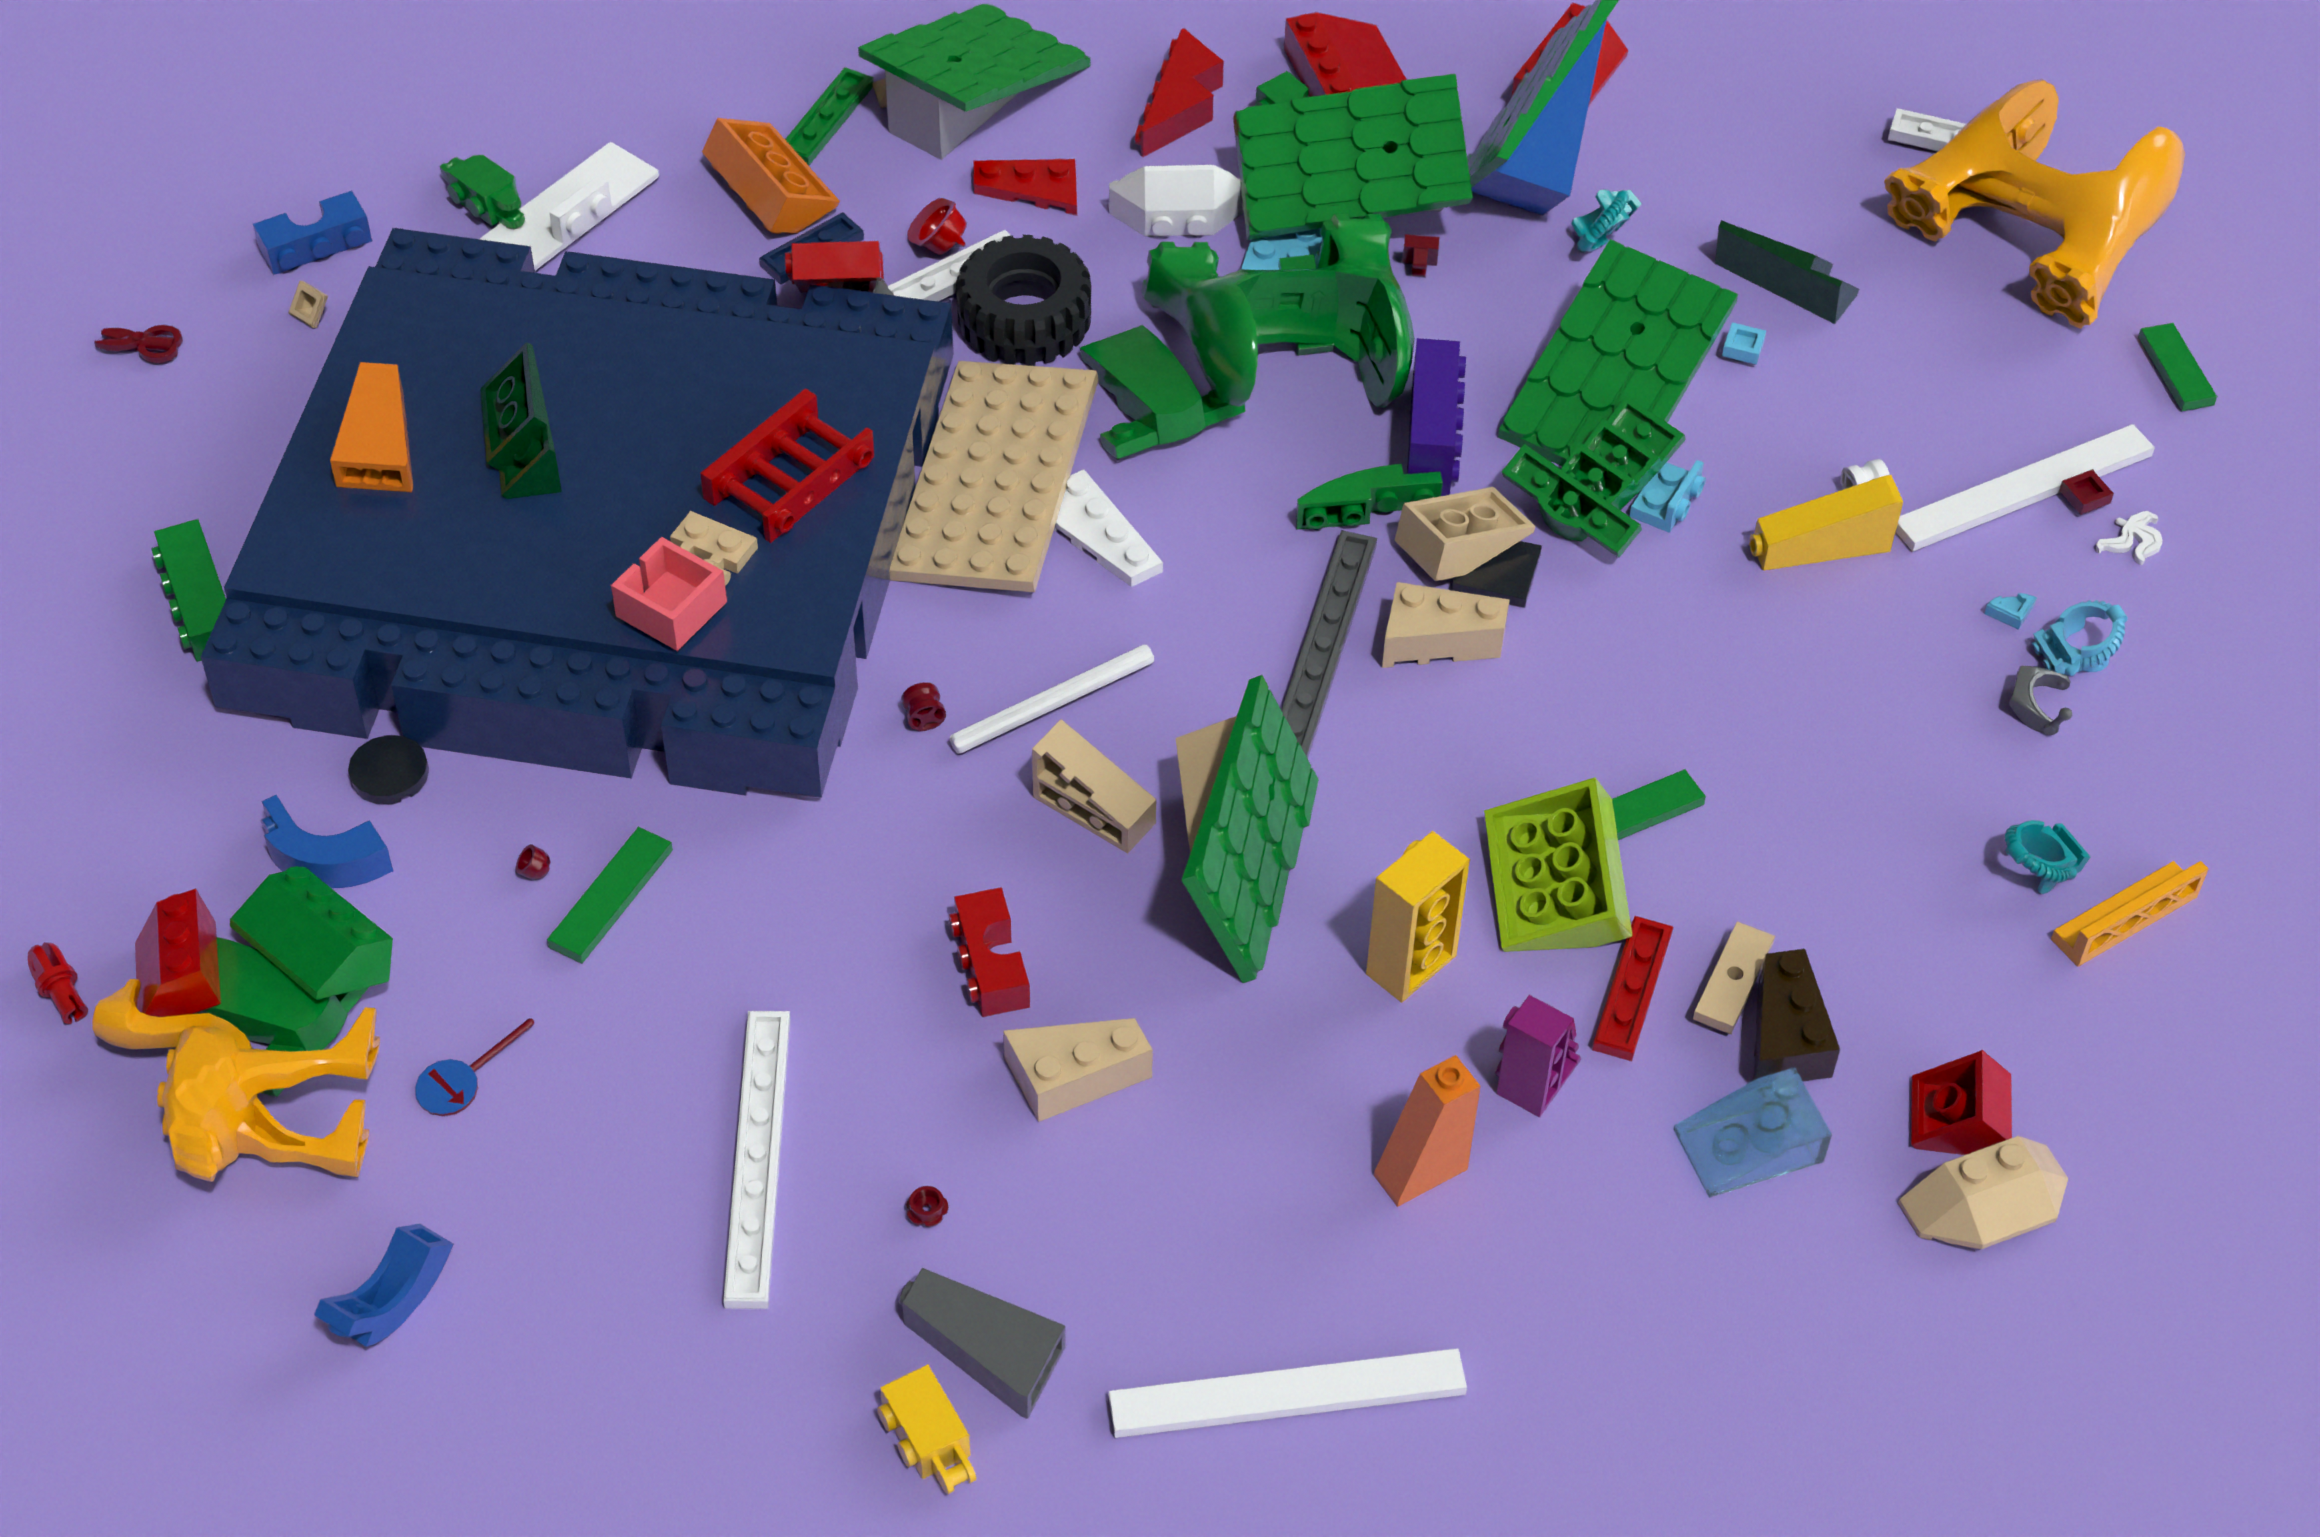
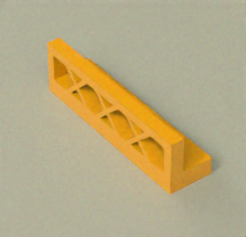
(2129, 911)

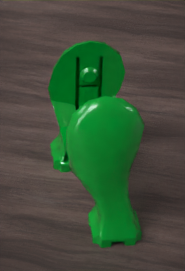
(1342, 302)

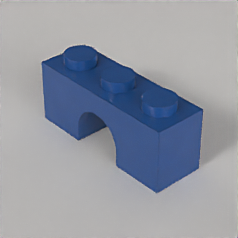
(293, 245)

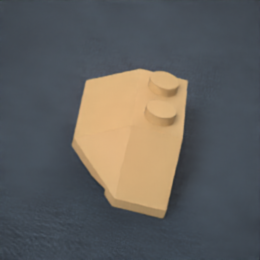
(1988, 1195)

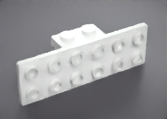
(577, 202)

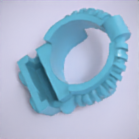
(2068, 660)

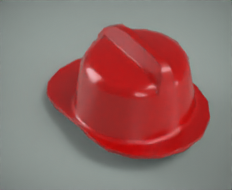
(938, 227)

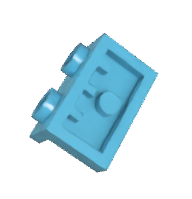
(1668, 496)

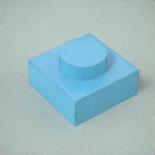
(1744, 343)

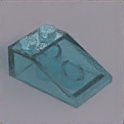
(1755, 1134)

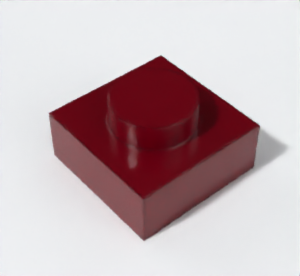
(2086, 492)

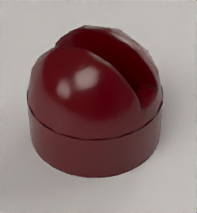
(533, 862)

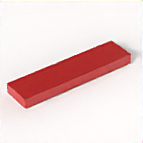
(1632, 989)

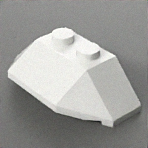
(1176, 200)

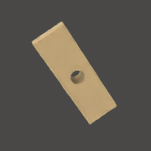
(1733, 978)

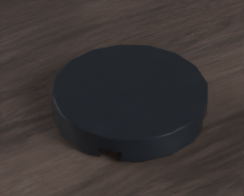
(388, 769)

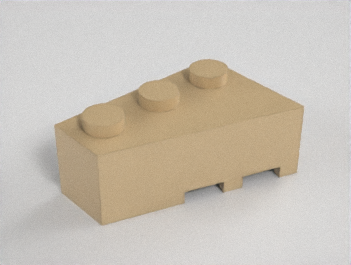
(1076, 1062)

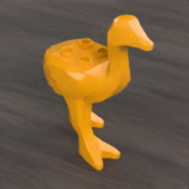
(216, 1086)

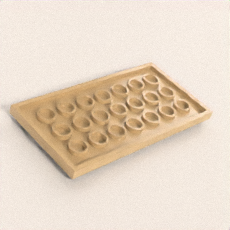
(994, 476)

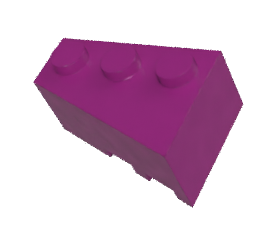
(1536, 1055)

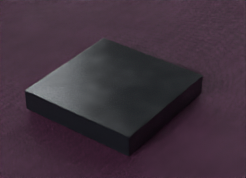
(1505, 575)

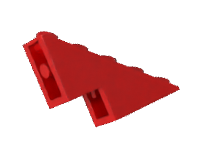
(1183, 95)

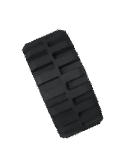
(1024, 269)

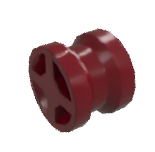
(923, 706)

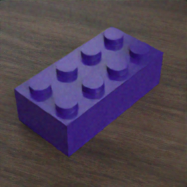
(1435, 410)

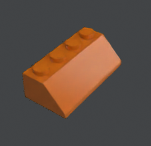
(768, 175)

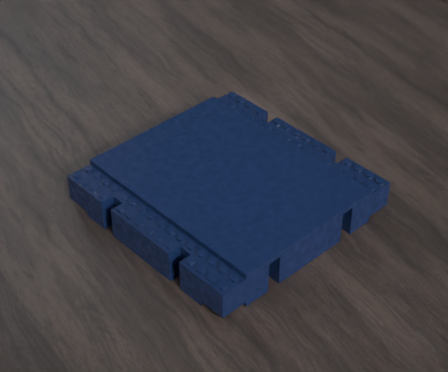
(500, 612)

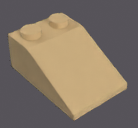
(1460, 531)

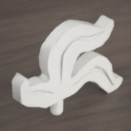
(2136, 526)

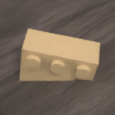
(1443, 624)
(1090, 788)

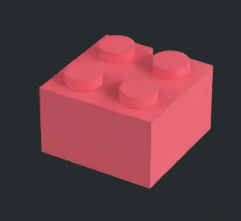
(677, 597)

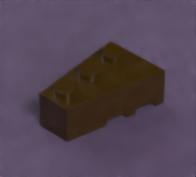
(1792, 1020)

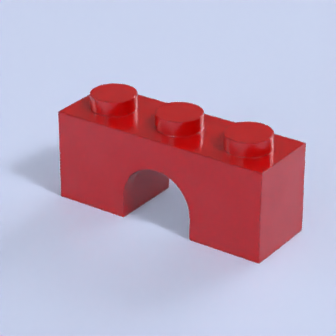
(996, 979)

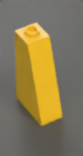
(1830, 527)

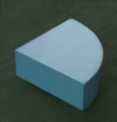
(2011, 609)

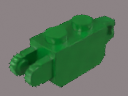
(484, 190)

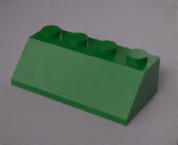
(314, 934)

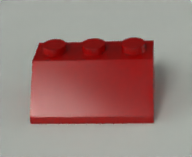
(178, 958)

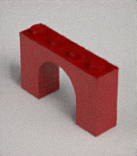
(833, 262)

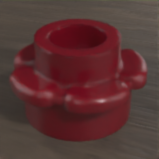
(926, 1197)

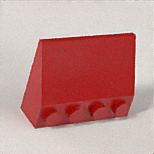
(1338, 54)

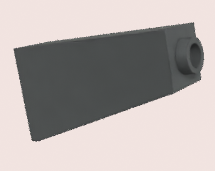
(985, 1337)

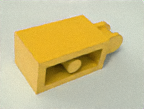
(927, 1428)

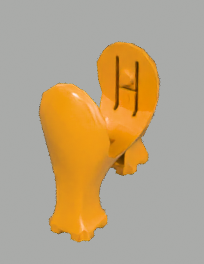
(1997, 168)

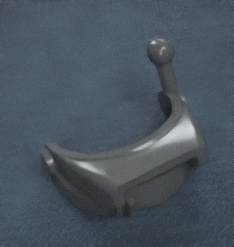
(2024, 702)

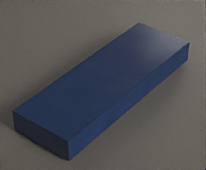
(837, 229)

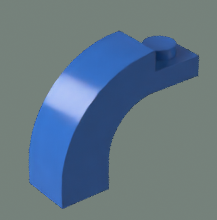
(336, 859)
(393, 1289)

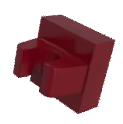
(1420, 252)

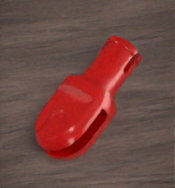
(56, 980)

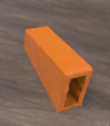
(374, 434)
(1431, 1133)

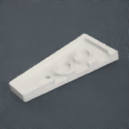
(1102, 530)

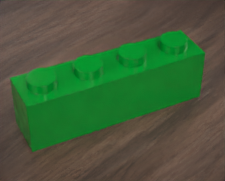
(192, 580)

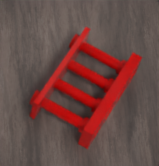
(777, 436)

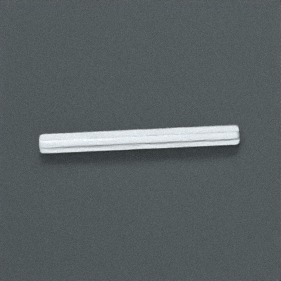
(1051, 699)

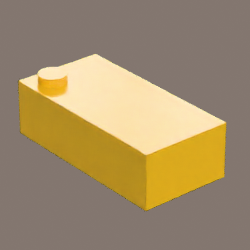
(1417, 915)

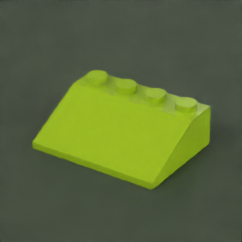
(1558, 870)

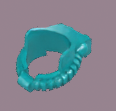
(1614, 211)
(2057, 847)

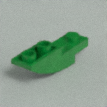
(1358, 494)

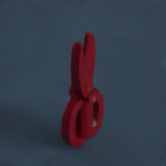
(127, 339)

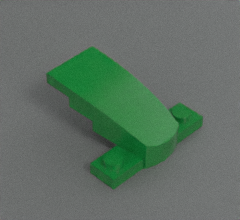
(1151, 390)
(1599, 476)
(274, 1007)

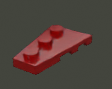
(1040, 181)

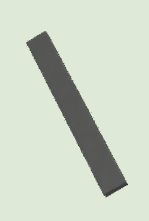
(1327, 635)

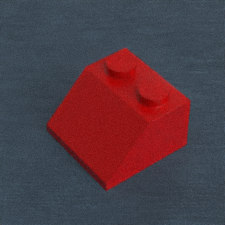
(1961, 1105)

